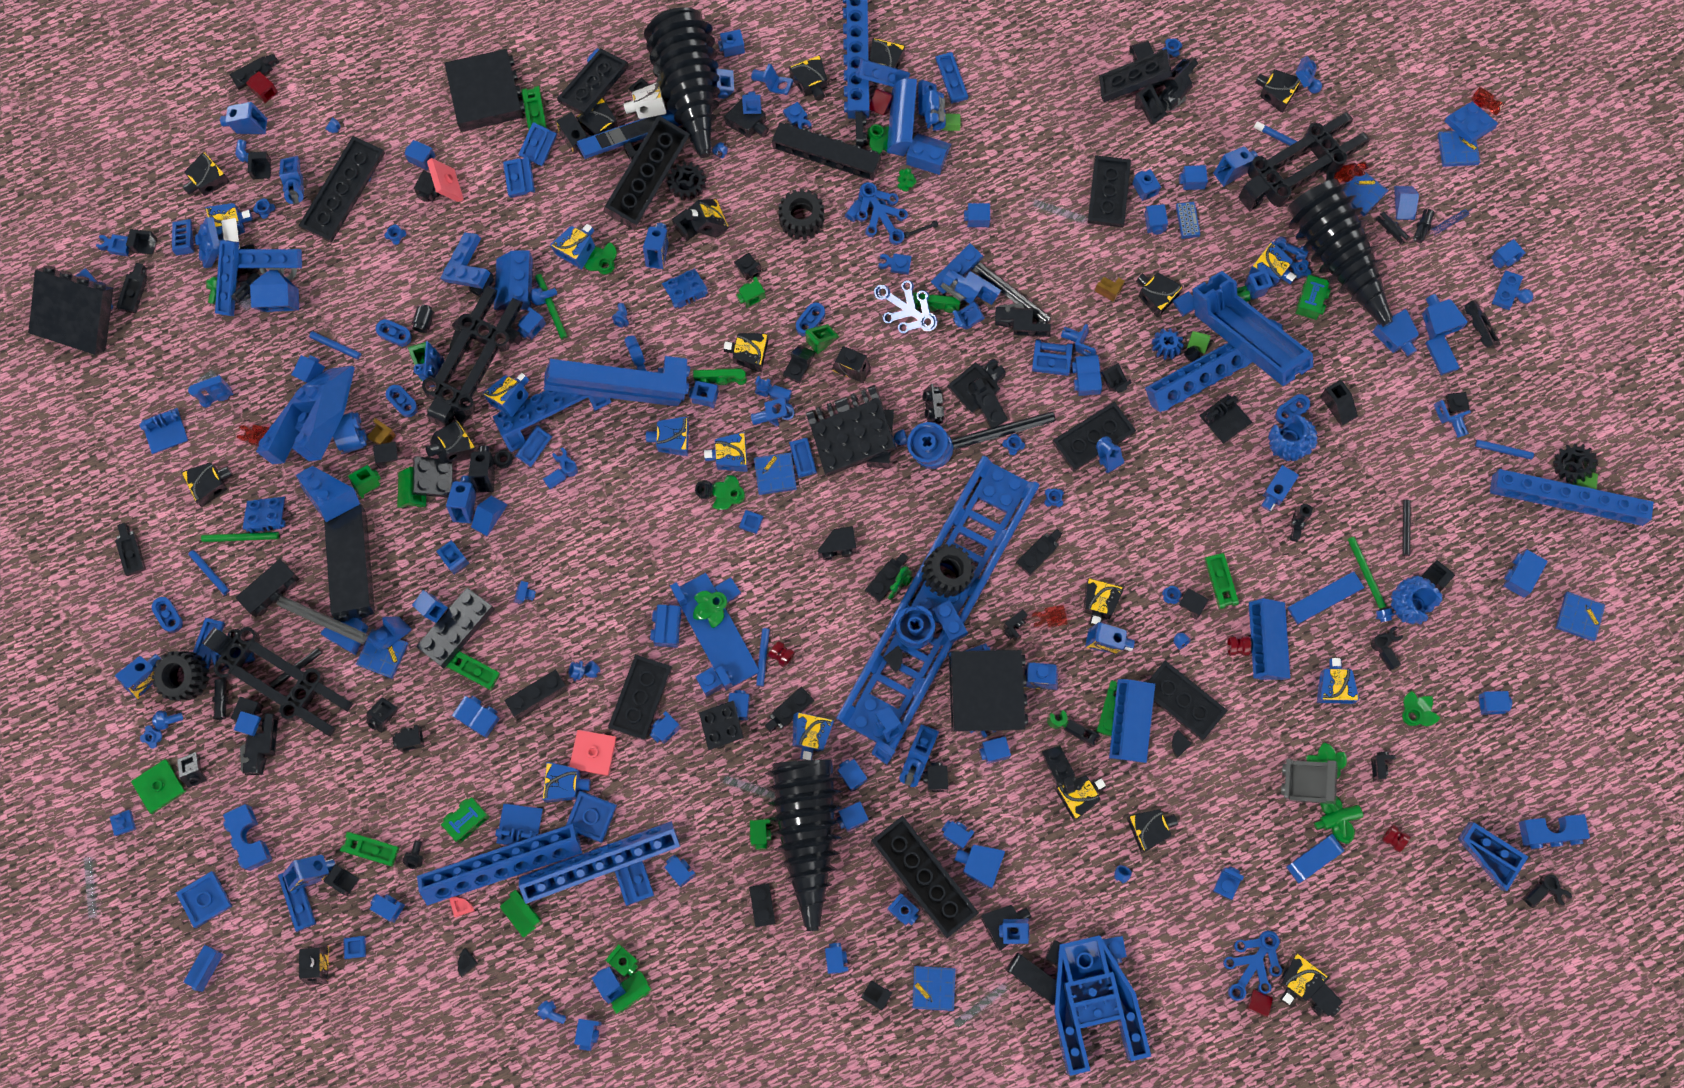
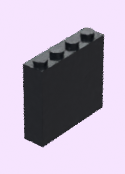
(484, 90)
(70, 310)
(987, 690)

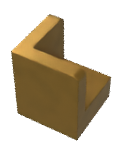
(1109, 288)
(381, 433)

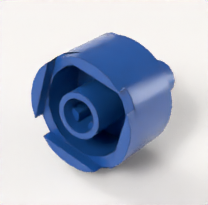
(349, 434)
(910, 617)

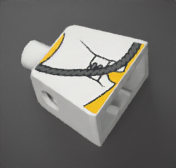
(646, 102)

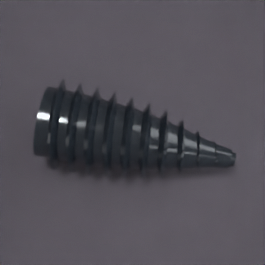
(684, 69)
(1341, 244)
(806, 828)

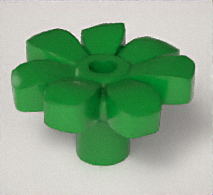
(906, 179)

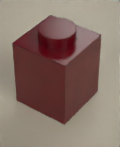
(261, 87)

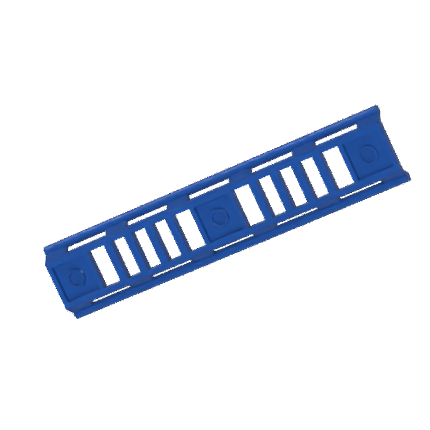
(996, 488)

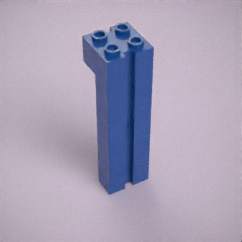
(1249, 330)
(661, 388)

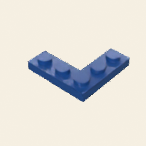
(457, 270)

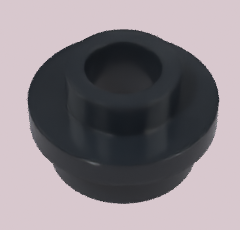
(503, 453)
(703, 489)

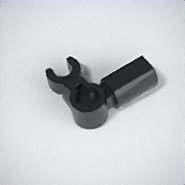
(1298, 521)
(1381, 643)
(1547, 884)

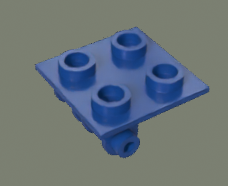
(685, 287)
(432, 363)
(164, 430)
(264, 514)
(518, 824)

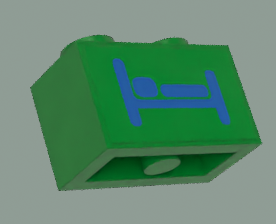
(1312, 297)
(464, 820)

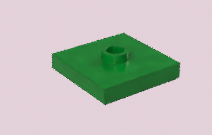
(158, 786)

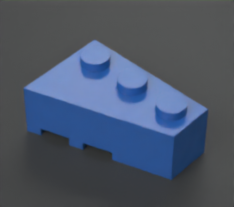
(327, 493)
(1494, 855)

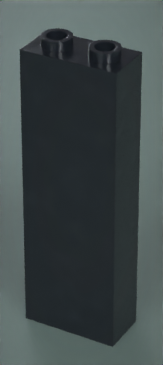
(349, 565)

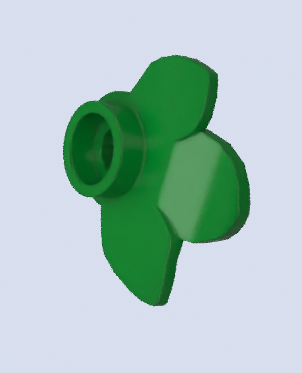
(878, 142)
(600, 257)
(725, 491)
(903, 579)
(707, 609)
(1421, 708)
(1327, 753)

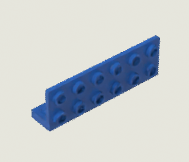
(536, 409)
(721, 644)

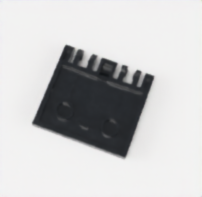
(853, 433)

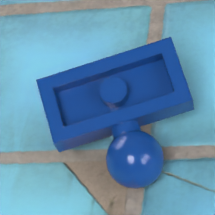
(1306, 72)
(1509, 290)

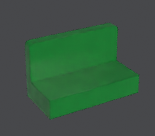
(405, 490)
(520, 914)
(636, 988)

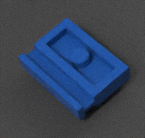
(538, 144)
(519, 177)
(634, 883)

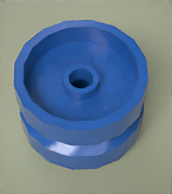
(919, 445)

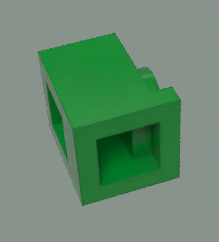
(751, 293)
(364, 480)
(760, 834)
(614, 959)

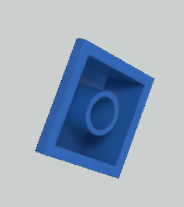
(927, 153)

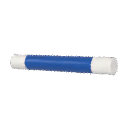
(1275, 134)

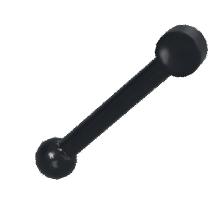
(934, 224)

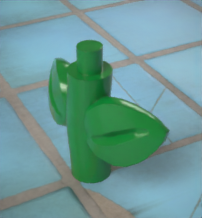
(1338, 820)

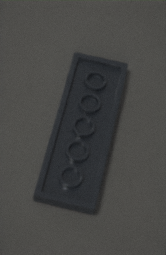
(342, 189)

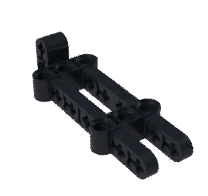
(1318, 140)
(442, 410)
(227, 646)

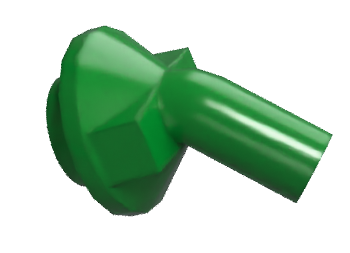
(212, 285)

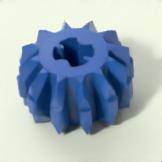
(1171, 349)

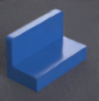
(203, 968)

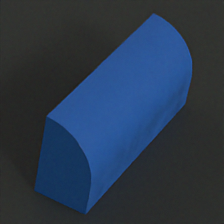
(901, 116)
(1269, 640)
(1132, 720)

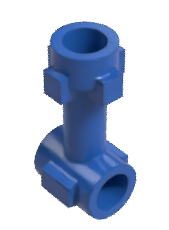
(1282, 243)

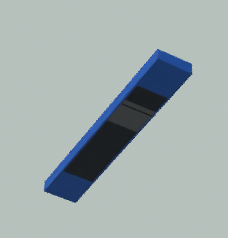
(618, 136)

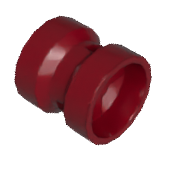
(1239, 645)
(781, 654)
(1396, 838)

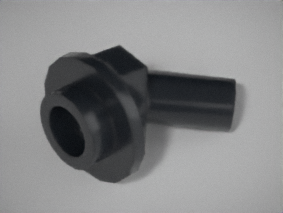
(413, 859)

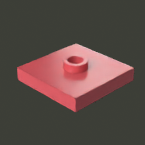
(445, 180)
(593, 752)

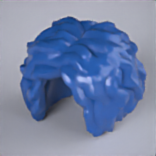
(1294, 439)
(1414, 599)

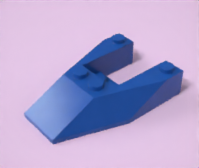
(309, 418)
(1091, 993)

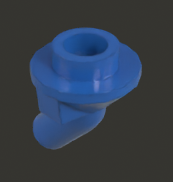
(538, 296)
(620, 318)
(161, 720)
(546, 1010)

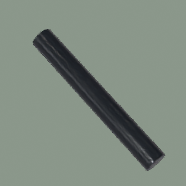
(1406, 528)
(300, 664)

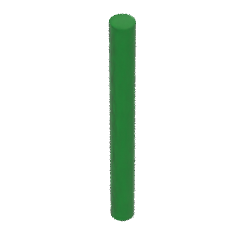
(551, 307)
(240, 537)
(1367, 573)

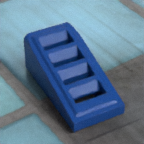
(185, 248)

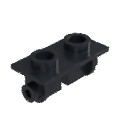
(932, 397)

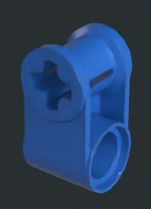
(1109, 454)

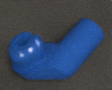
(240, 151)

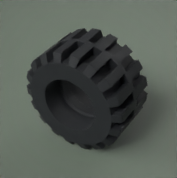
(801, 227)
(937, 580)
(194, 675)

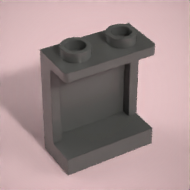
(1310, 781)

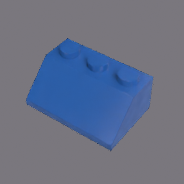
(513, 279)

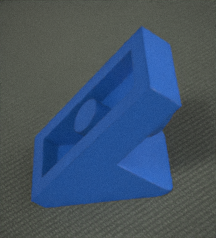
(452, 557)
(391, 631)

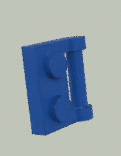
(1050, 362)
(215, 387)

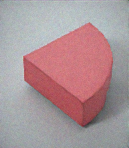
(460, 906)

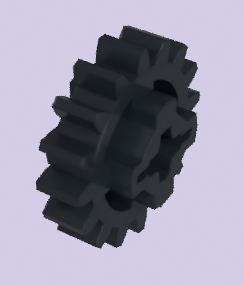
(683, 187)
(1577, 465)

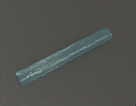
(1059, 211)
(748, 787)
(90, 887)
(980, 1006)

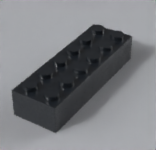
(646, 172)
(924, 877)

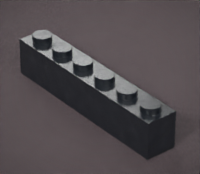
(826, 151)

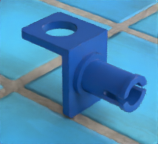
(772, 80)
(1079, 338)
(770, 413)
(1457, 420)

